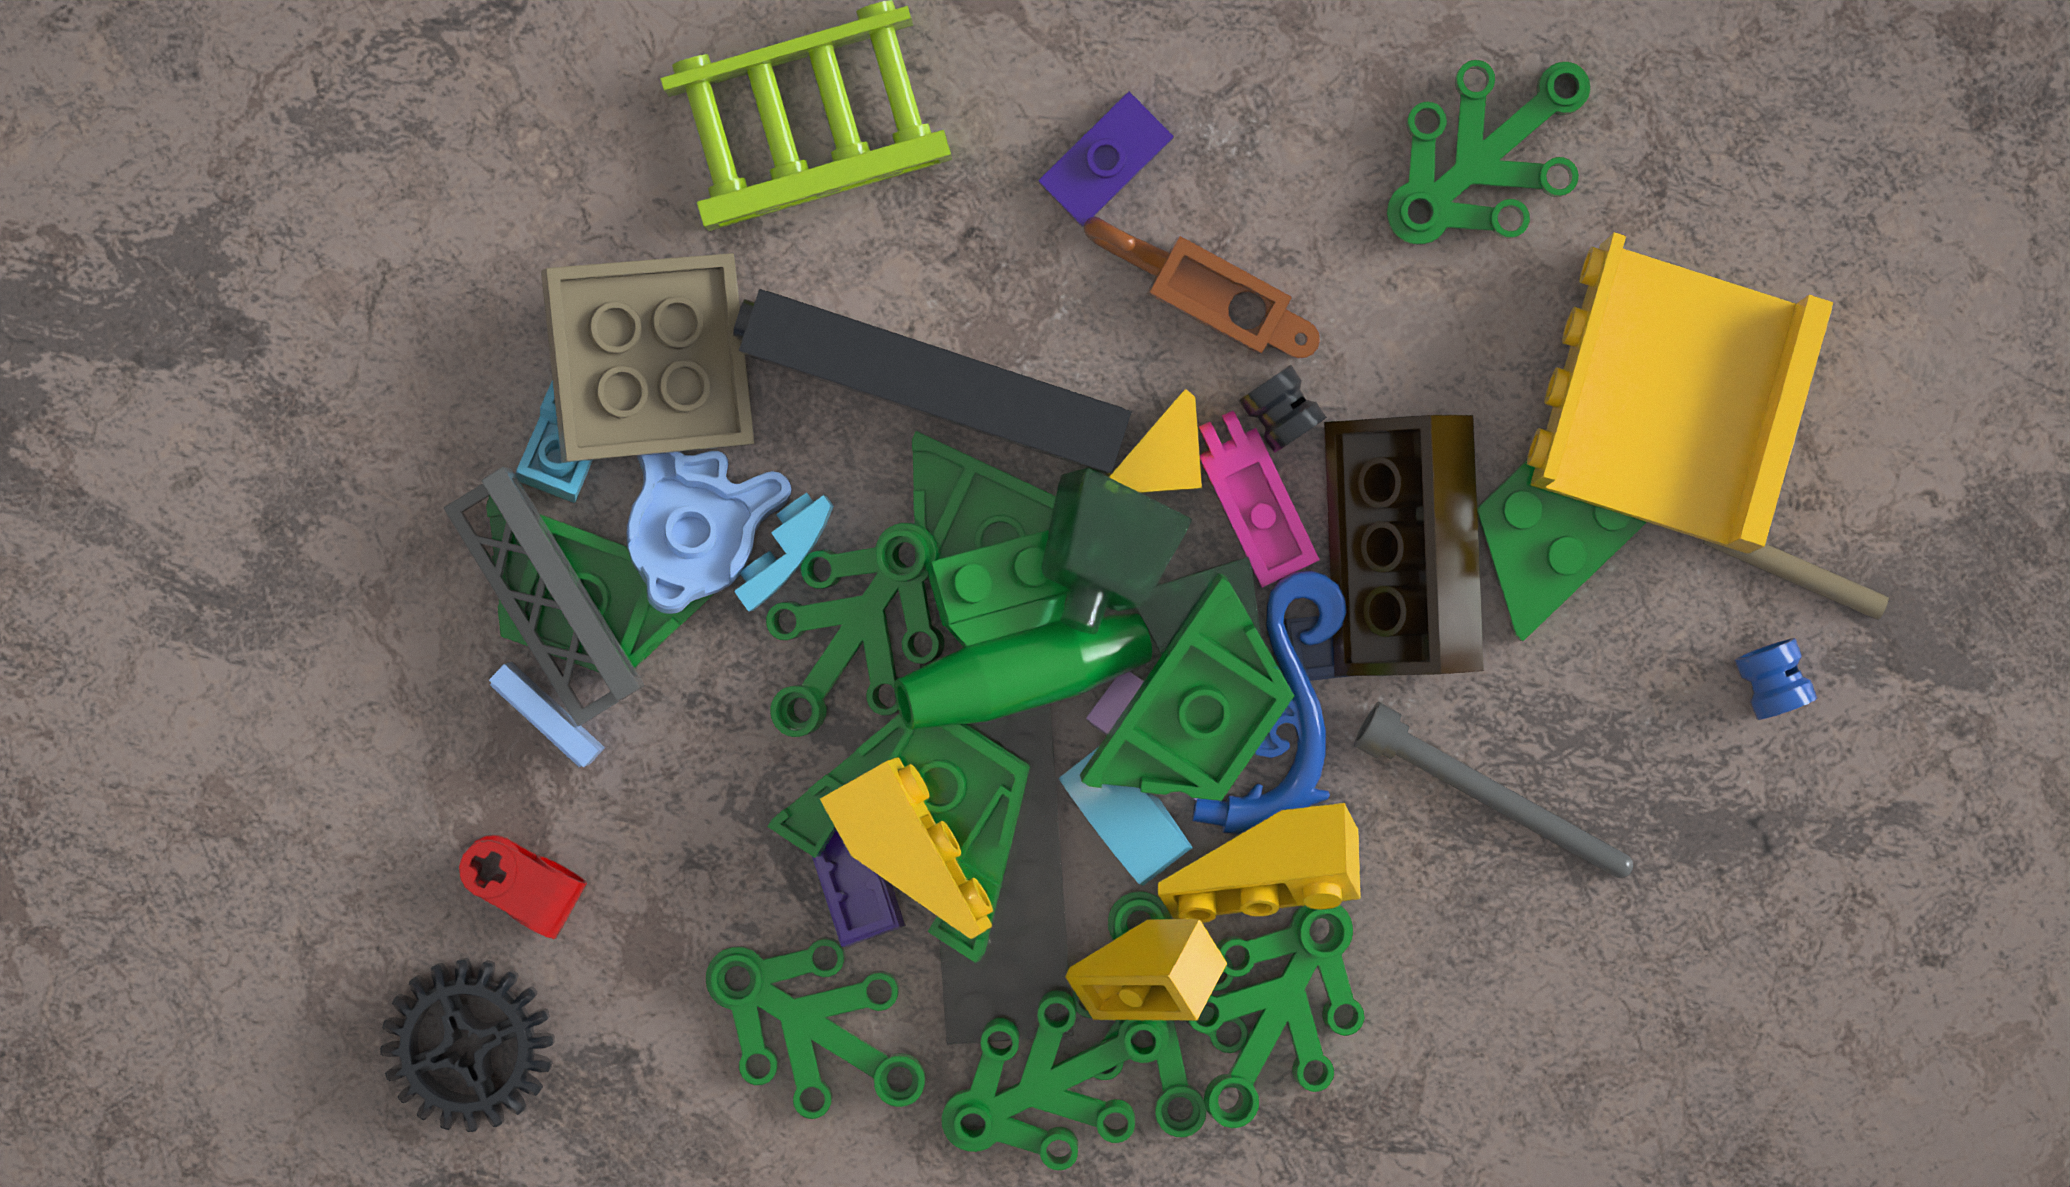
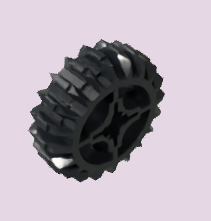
(475, 1072)

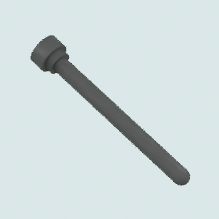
(1388, 736)

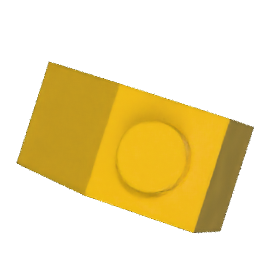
(1150, 973)

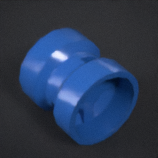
(1776, 679)

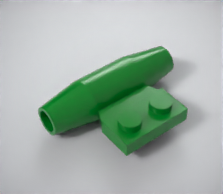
(1012, 641)

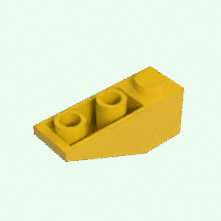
(896, 837)
(1282, 862)

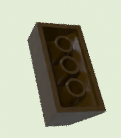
(1405, 545)

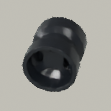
(1282, 409)

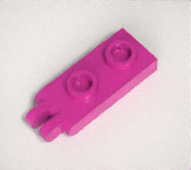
(1256, 502)

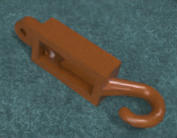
(1205, 285)

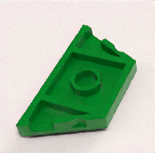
(971, 502)
(1545, 545)
(609, 580)
(1198, 707)

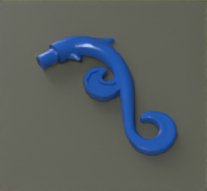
(1303, 711)

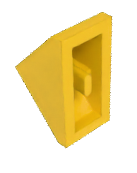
(1167, 454)

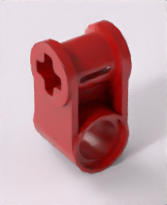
(534, 890)

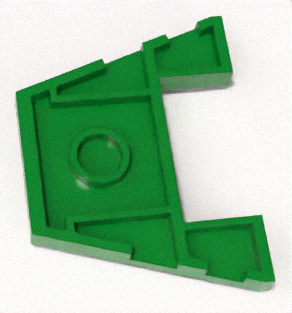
(970, 788)

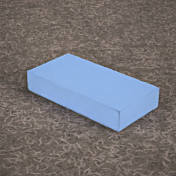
(545, 714)

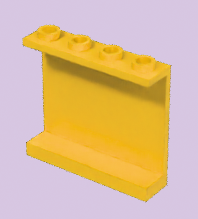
(1678, 397)

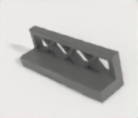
(561, 582)

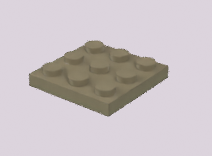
(646, 357)

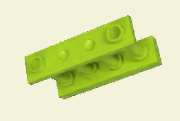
(852, 160)

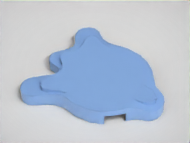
(694, 526)

